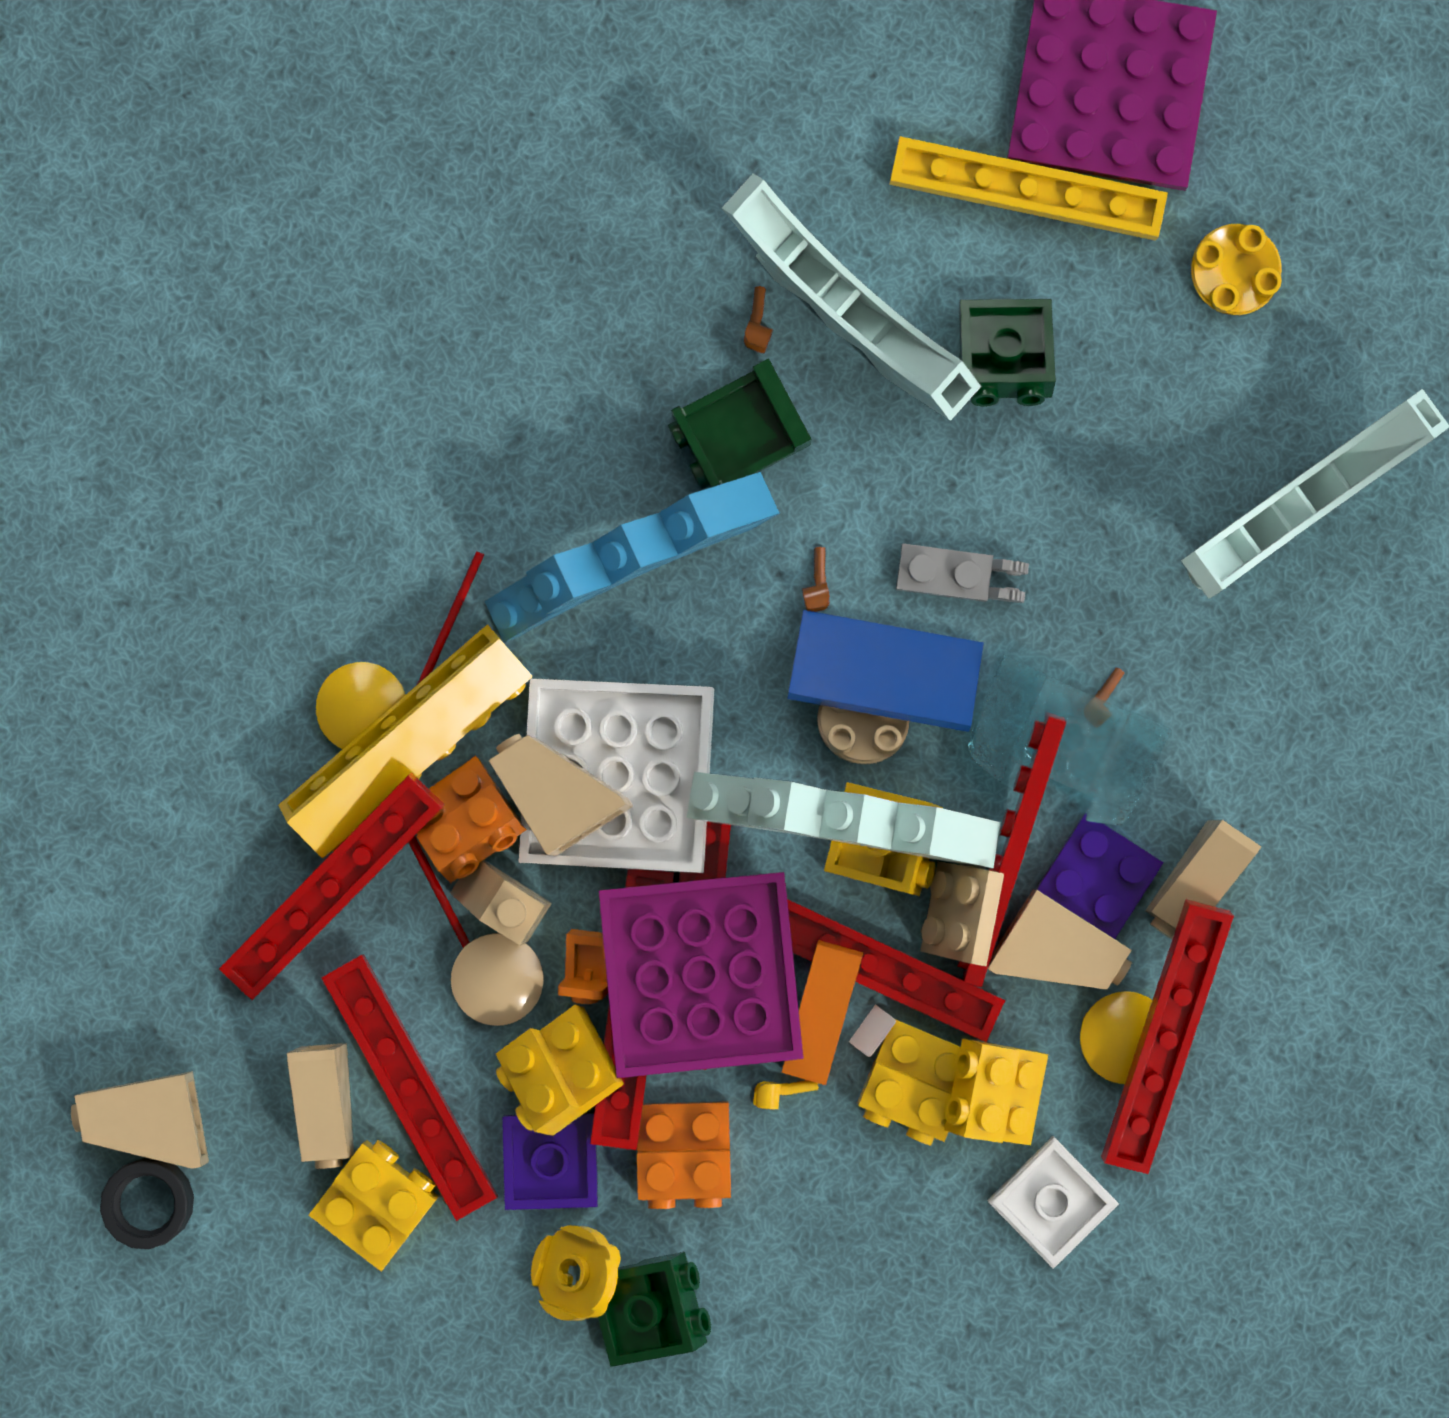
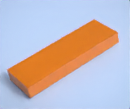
(824, 1010)

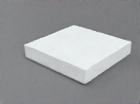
(1053, 1202)

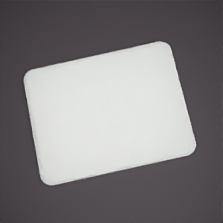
(872, 1031)

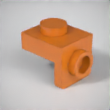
(584, 967)

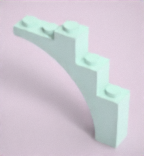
(846, 304)
(1314, 494)
(844, 818)

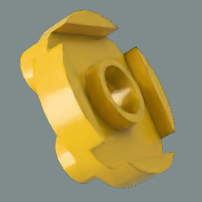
(597, 1279)

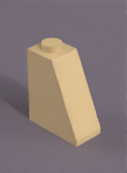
(554, 793)
(1202, 873)
(501, 902)
(1058, 947)
(322, 1103)
(145, 1119)

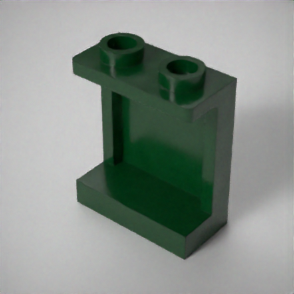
(740, 428)

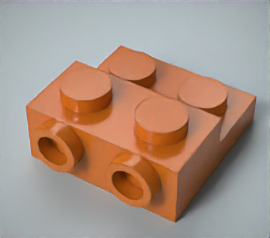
(470, 823)
(684, 1154)

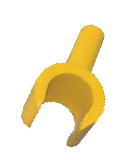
(768, 1093)

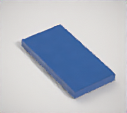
(886, 671)

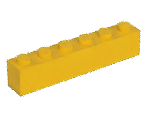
(405, 740)

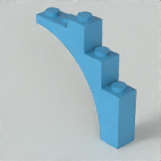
(630, 552)

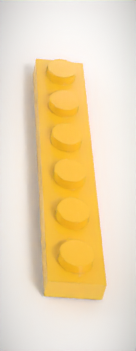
(1028, 188)

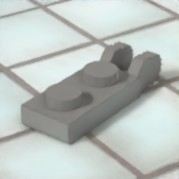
(956, 574)

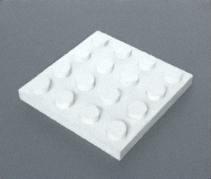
(643, 746)

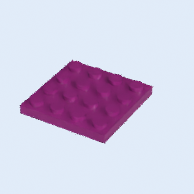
(1113, 88)
(700, 975)

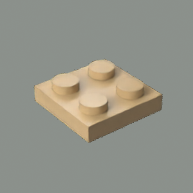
(962, 913)

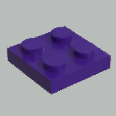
(1099, 876)
(549, 1169)

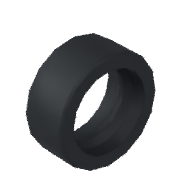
(120, 1227)

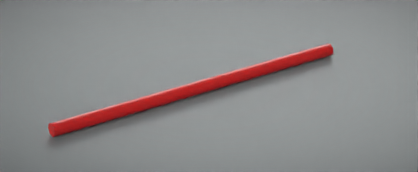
(452, 615)
(437, 889)

